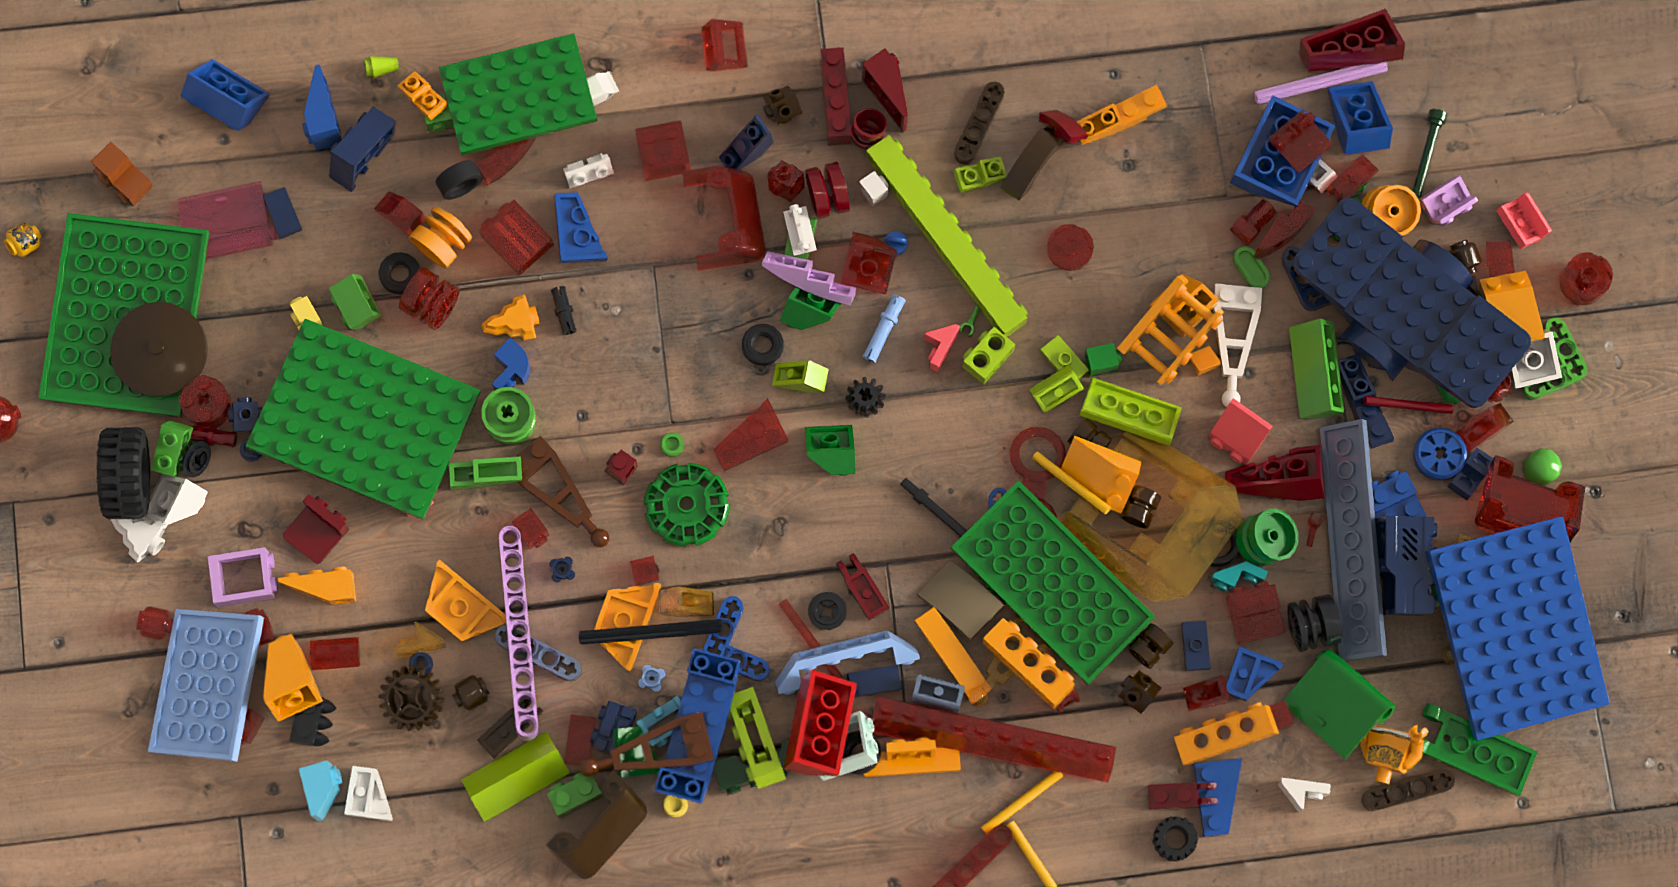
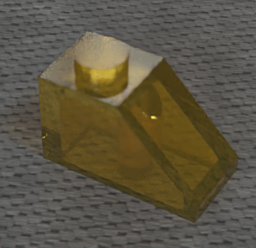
(686, 602)

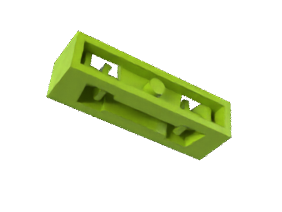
(766, 771)

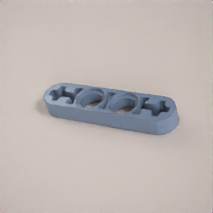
(539, 650)

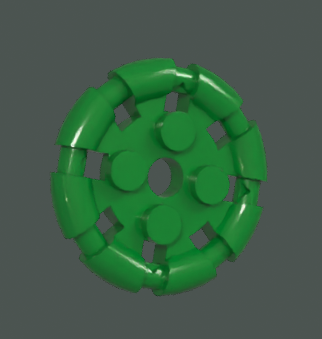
(689, 518)

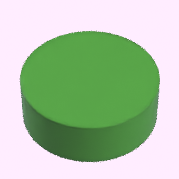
(672, 444)

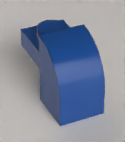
(515, 362)

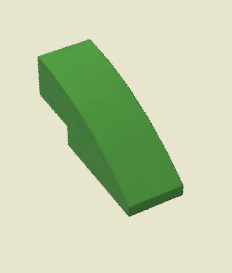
(485, 473)

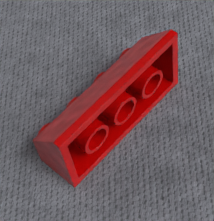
(820, 725)

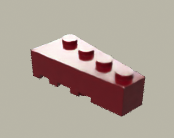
(1354, 43)

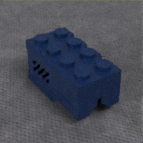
(1405, 564)

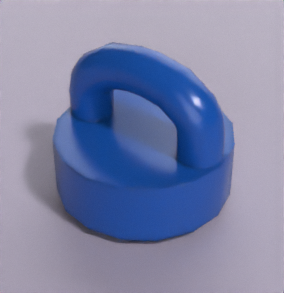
(897, 240)

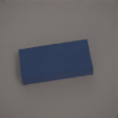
(282, 212)

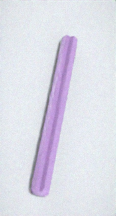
(1319, 81)

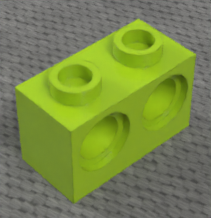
(992, 358)

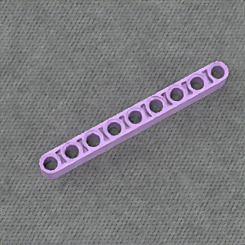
(515, 621)

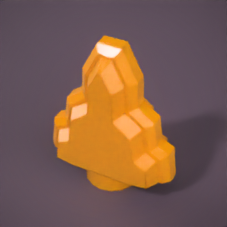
(514, 320)

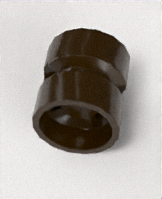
(1087, 431)
(1141, 504)
(1155, 639)

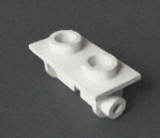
(597, 167)
(799, 230)

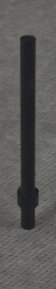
(921, 497)

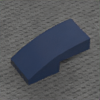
(1471, 474)
(875, 681)

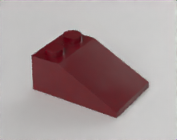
(884, 80)

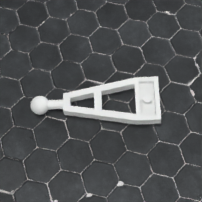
(1236, 299)

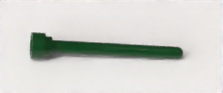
(1436, 120)

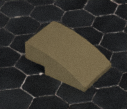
(960, 600)

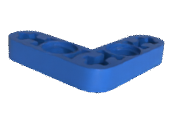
(727, 650)

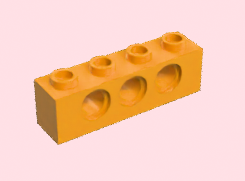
(1052, 692)
(1263, 728)

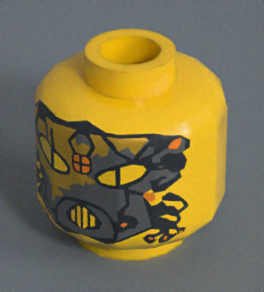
(22, 240)

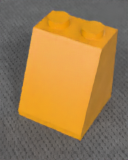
(288, 679)

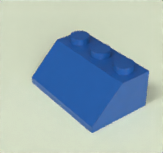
(223, 94)

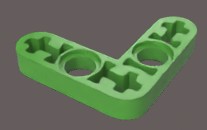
(1567, 377)

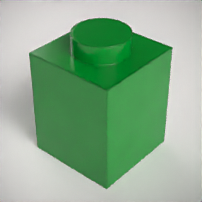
(1102, 359)

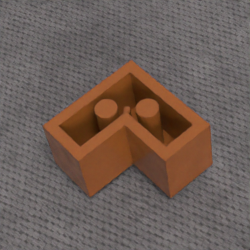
(117, 171)

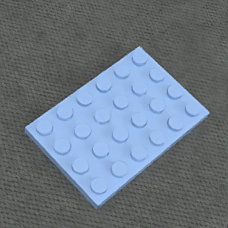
(206, 684)

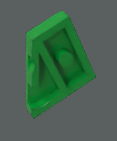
(627, 734)

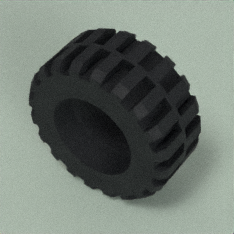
(123, 473)

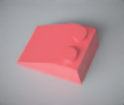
(1239, 432)

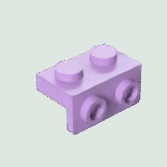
(1447, 201)

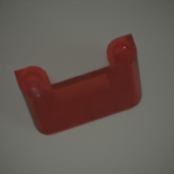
(1517, 502)

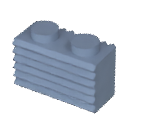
(938, 693)

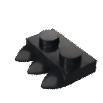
(308, 723)

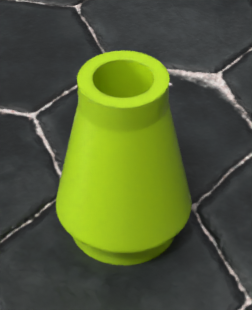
(378, 66)

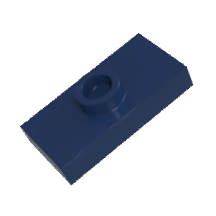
(1195, 645)

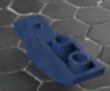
(1356, 386)

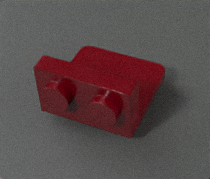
(316, 529)

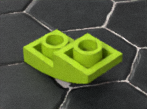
(980, 175)

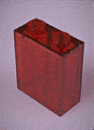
(516, 237)

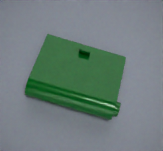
(1341, 700)

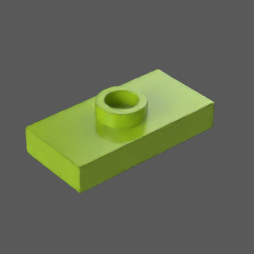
(1061, 355)

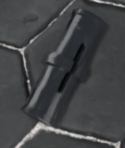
(563, 310)

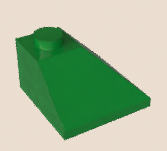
(807, 310)
(832, 448)

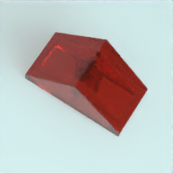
(1206, 693)

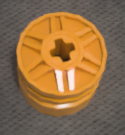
(437, 240)

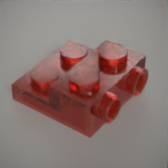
(1255, 612)

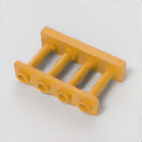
(1148, 326)

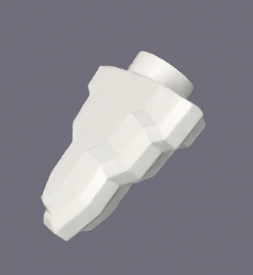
(141, 536)

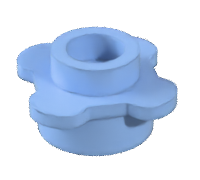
(645, 681)

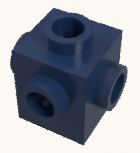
(234, 414)

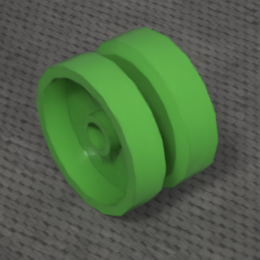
(510, 429)

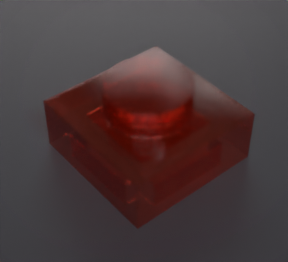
(644, 570)

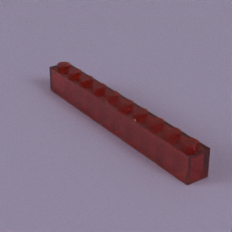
(994, 739)

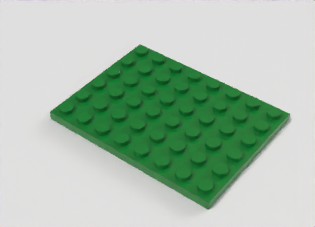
(101, 277)
(363, 419)

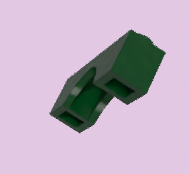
(733, 775)

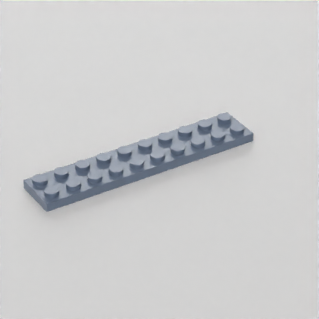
(1353, 539)

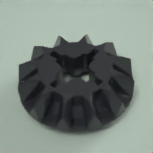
(201, 452)
(829, 600)

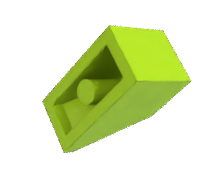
(800, 376)

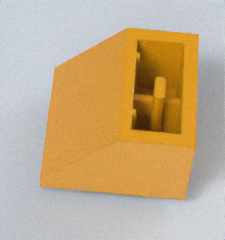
(1199, 292)

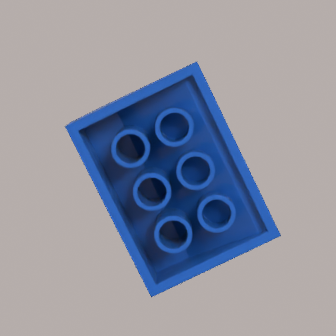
(1264, 168)

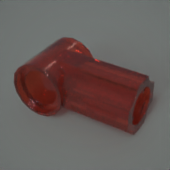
(1250, 225)

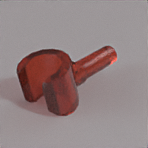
(1313, 527)

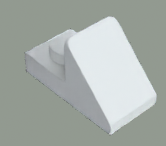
(1296, 790)

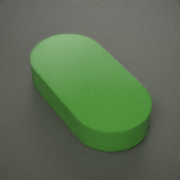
(1251, 269)

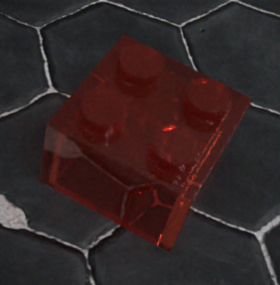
(662, 150)

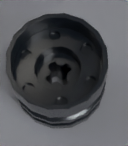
(1309, 624)

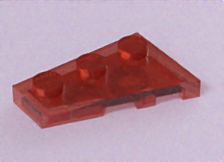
(752, 438)

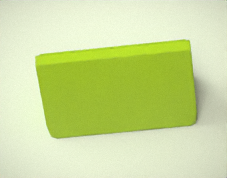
(1056, 389)

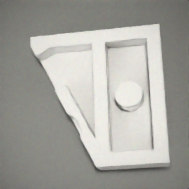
(366, 795)

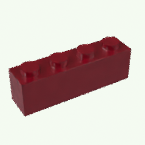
(835, 96)

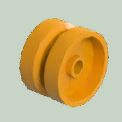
(1395, 206)

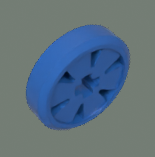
(1454, 453)

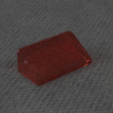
(334, 653)

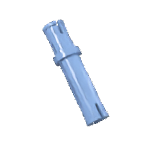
(887, 321)

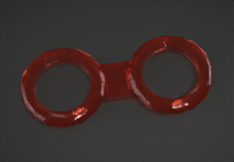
(1037, 481)

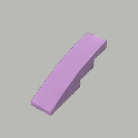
(800, 274)

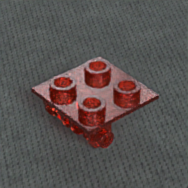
(1300, 141)

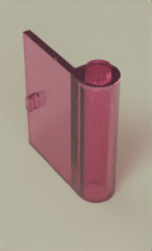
(232, 217)

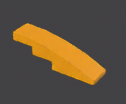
(949, 650)

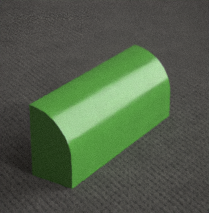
(1316, 369)

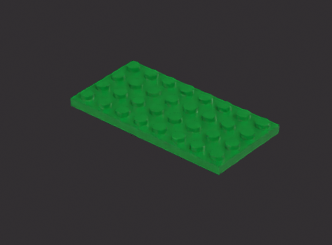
(1052, 582)

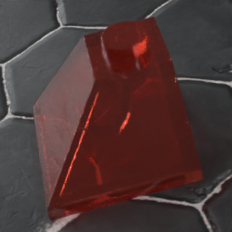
(868, 263)

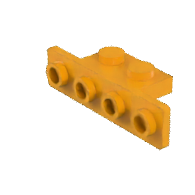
(915, 758)

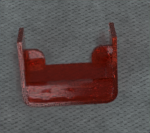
(747, 241)

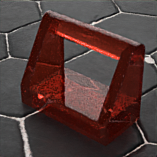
(714, 45)

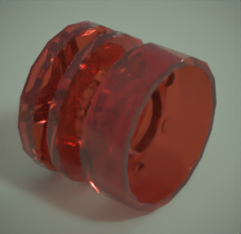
(429, 298)

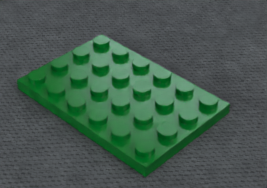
(518, 94)

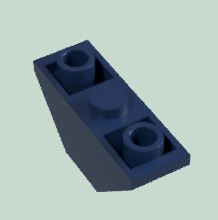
(747, 145)

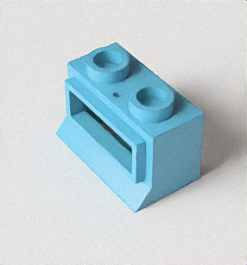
(657, 715)

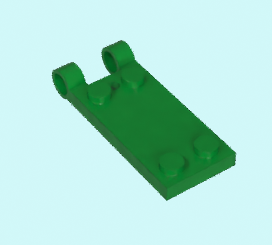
(1491, 759)

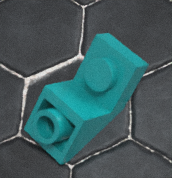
(1227, 578)

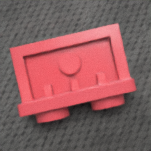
(1524, 221)

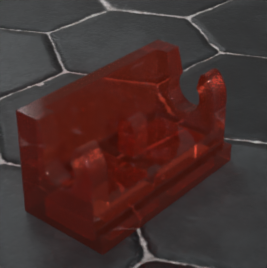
(1352, 178)

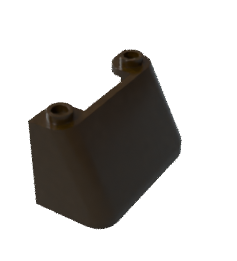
(607, 832)

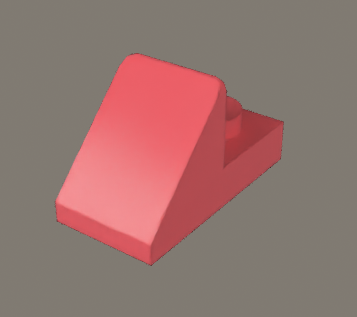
(943, 339)

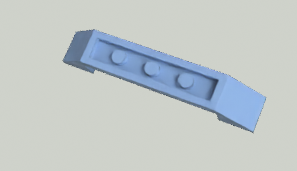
(789, 679)

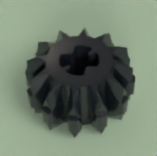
(856, 393)

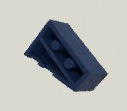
(360, 146)

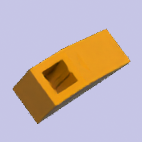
(329, 587)

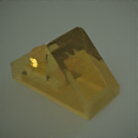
(426, 642)

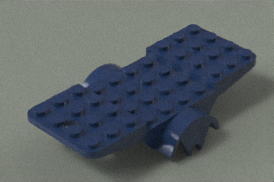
(1410, 305)

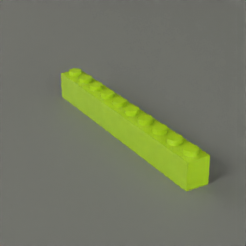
(946, 236)

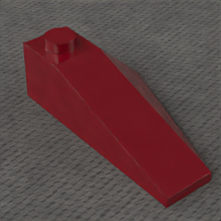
(1289, 477)

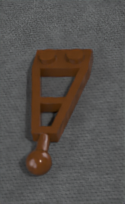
(532, 460)
(695, 740)

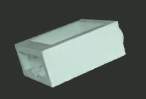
(868, 757)

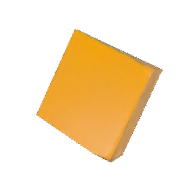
(1204, 361)

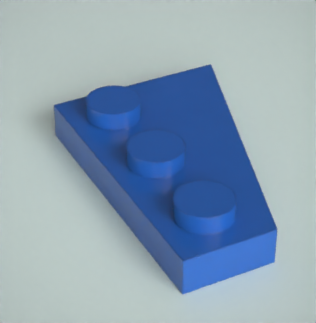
(575, 232)
(1225, 773)

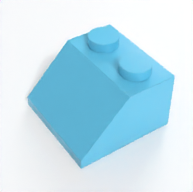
(320, 787)

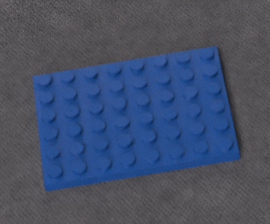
(1518, 628)

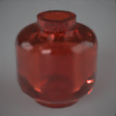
(154, 623)

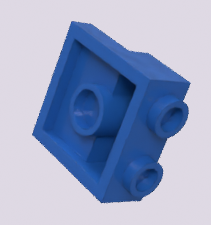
(1396, 497)

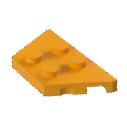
(460, 606)
(627, 609)

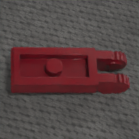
(863, 589)
(1179, 795)

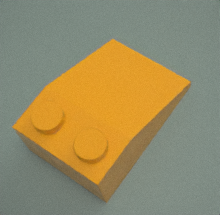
(1514, 298)
(1102, 471)

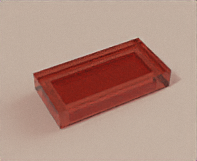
(579, 738)

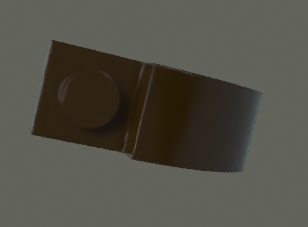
(1031, 162)

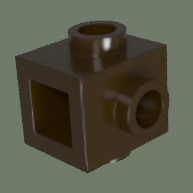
(781, 105)
(1139, 691)

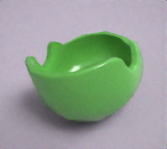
(1542, 466)

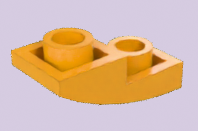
(422, 95)

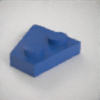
(1250, 673)

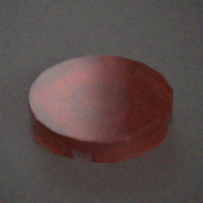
(1070, 247)

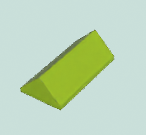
(515, 776)

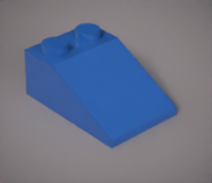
(1360, 118)
(321, 120)

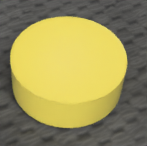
(675, 806)

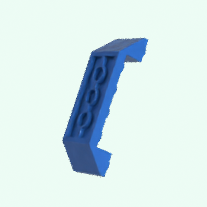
(710, 691)

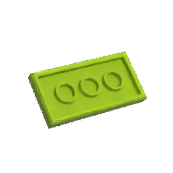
(1130, 411)

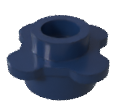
(566, 563)

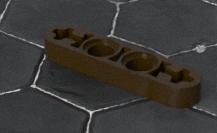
(981, 123)
(1407, 788)

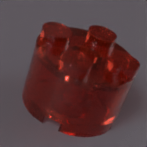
(1580, 268)
(201, 390)

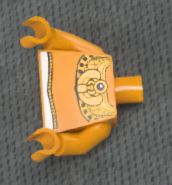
(1392, 750)

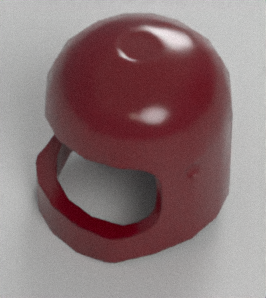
(870, 121)

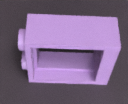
(219, 596)

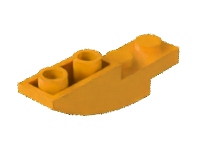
(1122, 115)

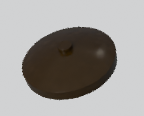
(158, 349)

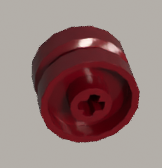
(827, 190)

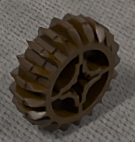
(420, 704)

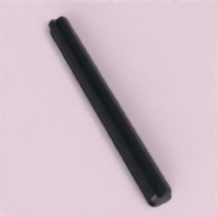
(650, 631)

